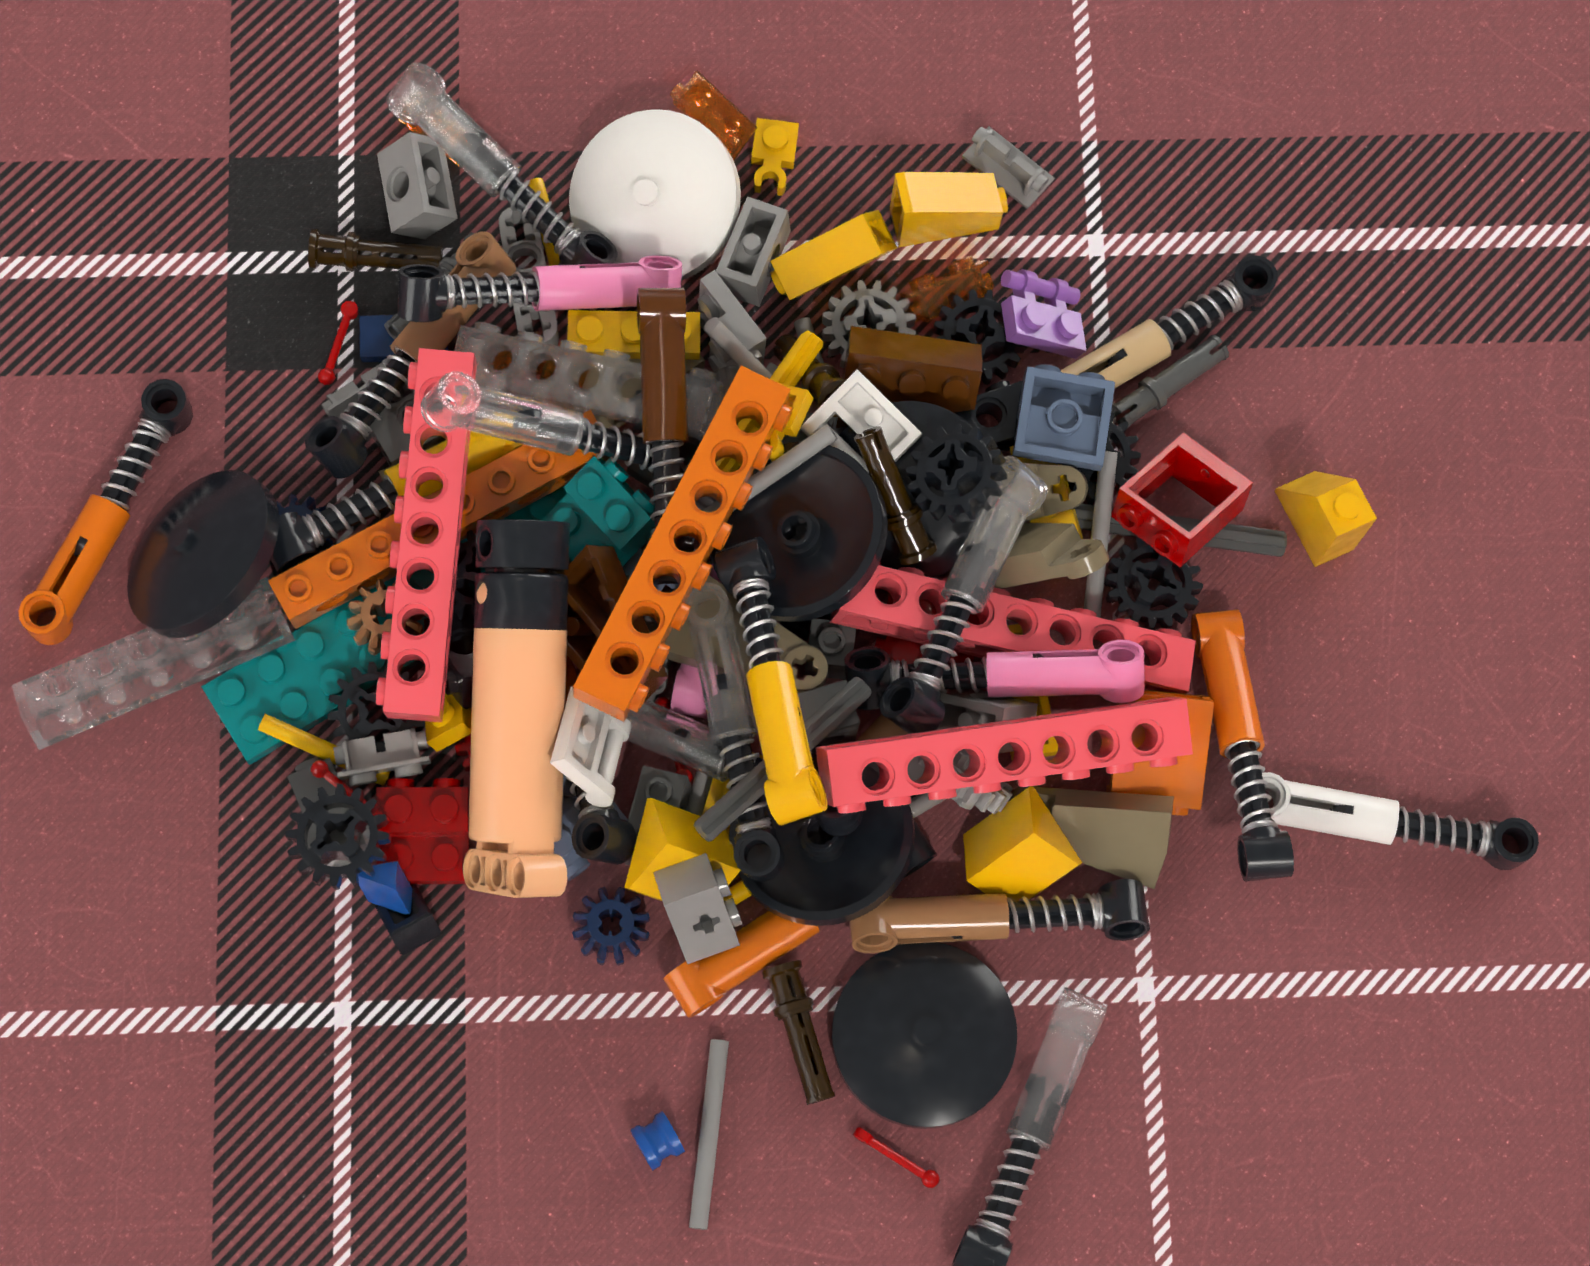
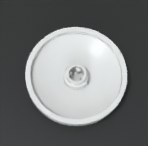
(657, 189)

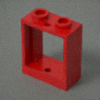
(1187, 463)

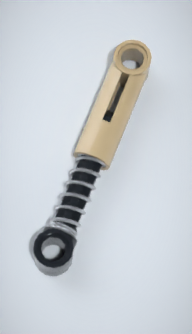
(1153, 342)

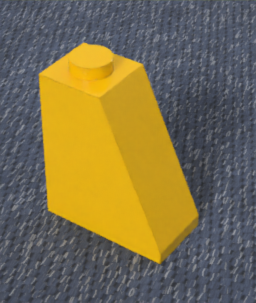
(944, 205)
(832, 255)
(1326, 514)

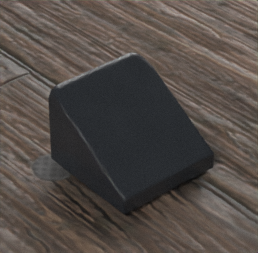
(411, 929)

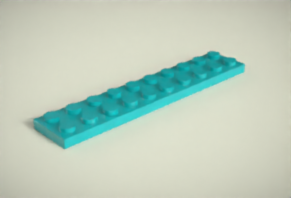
(301, 675)

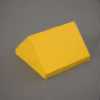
(670, 838)
(1018, 849)

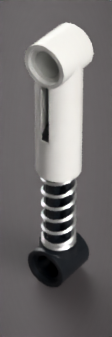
(1382, 820)

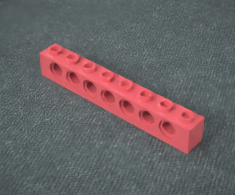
(1168, 651)
(425, 697)
(1162, 719)

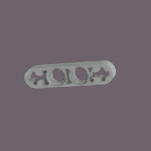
(532, 247)

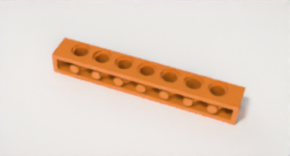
(747, 397)
(365, 557)

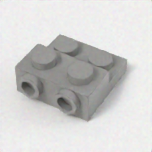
(718, 301)

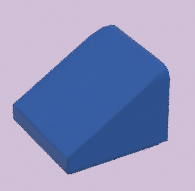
(387, 887)

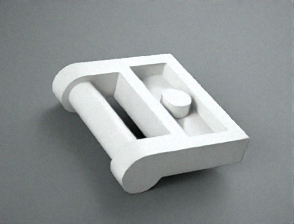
(863, 408)
(589, 749)

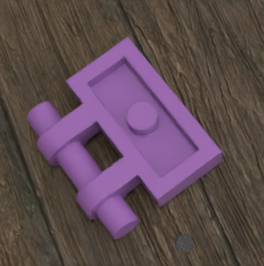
(1046, 324)

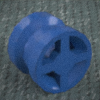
(657, 1140)

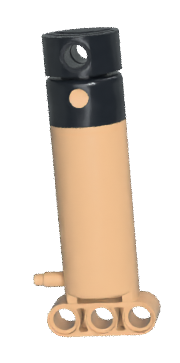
(518, 708)

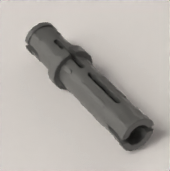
(1156, 390)

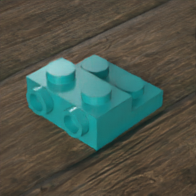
(604, 510)

